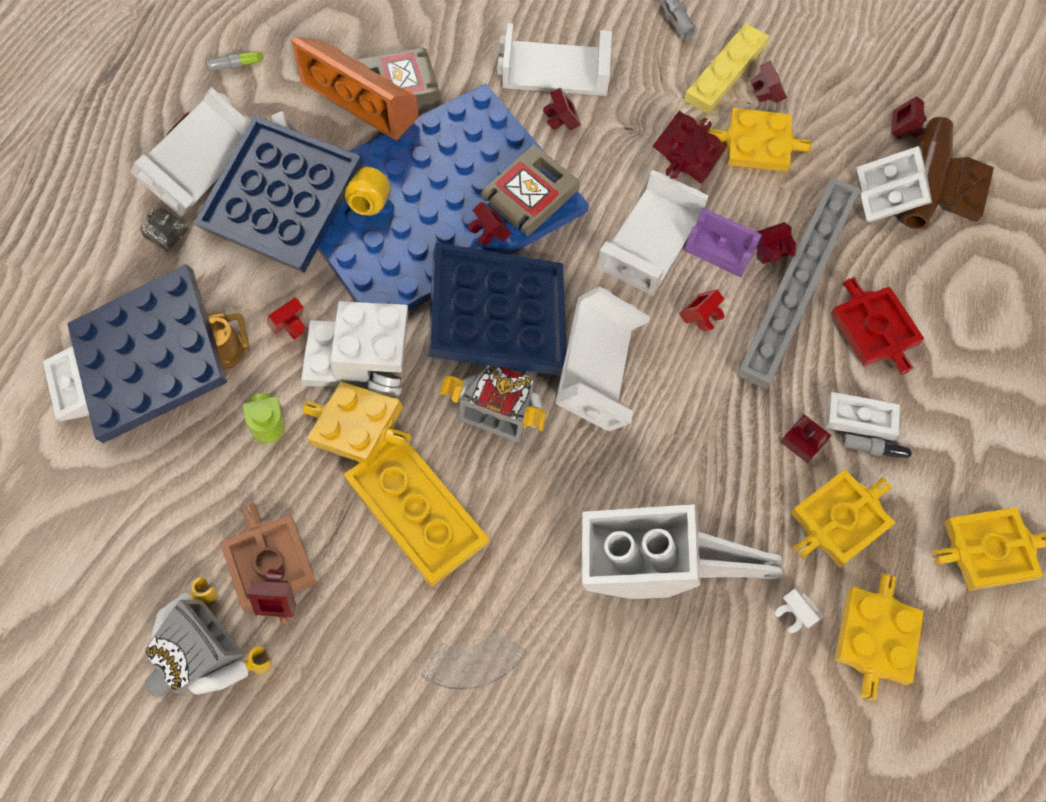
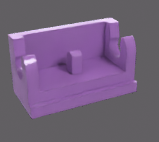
(722, 242)

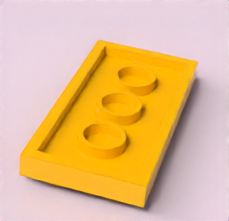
(417, 511)

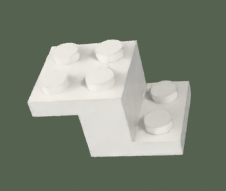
(359, 342)

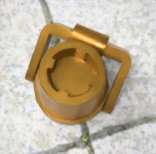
(227, 340)

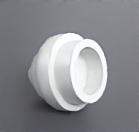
(385, 384)

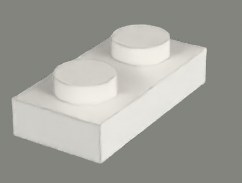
(862, 416)

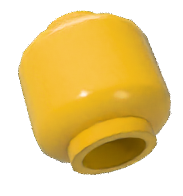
(367, 191)

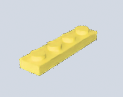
(726, 68)

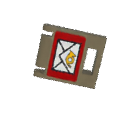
(408, 70)
(527, 193)

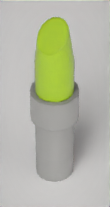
(234, 60)

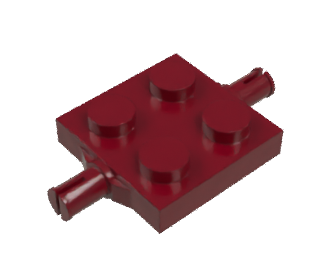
(689, 147)

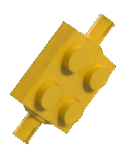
(760, 139)
(356, 423)
(842, 518)
(992, 549)
(879, 636)

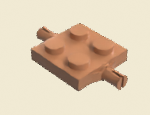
(263, 548)

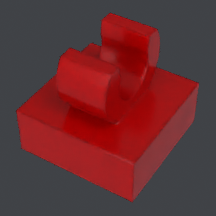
(702, 307)
(288, 318)

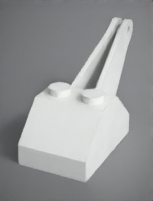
(659, 553)

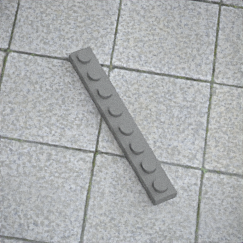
(798, 284)

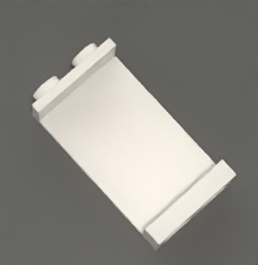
(555, 65)
(193, 153)
(653, 233)
(598, 358)

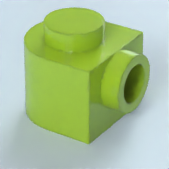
(264, 417)

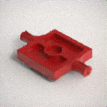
(877, 326)

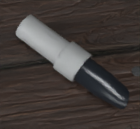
(875, 446)

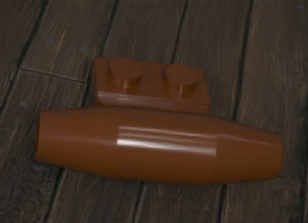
(956, 182)

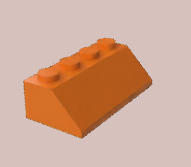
(355, 87)

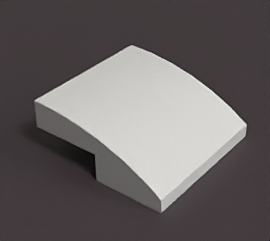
(894, 184)
(65, 386)

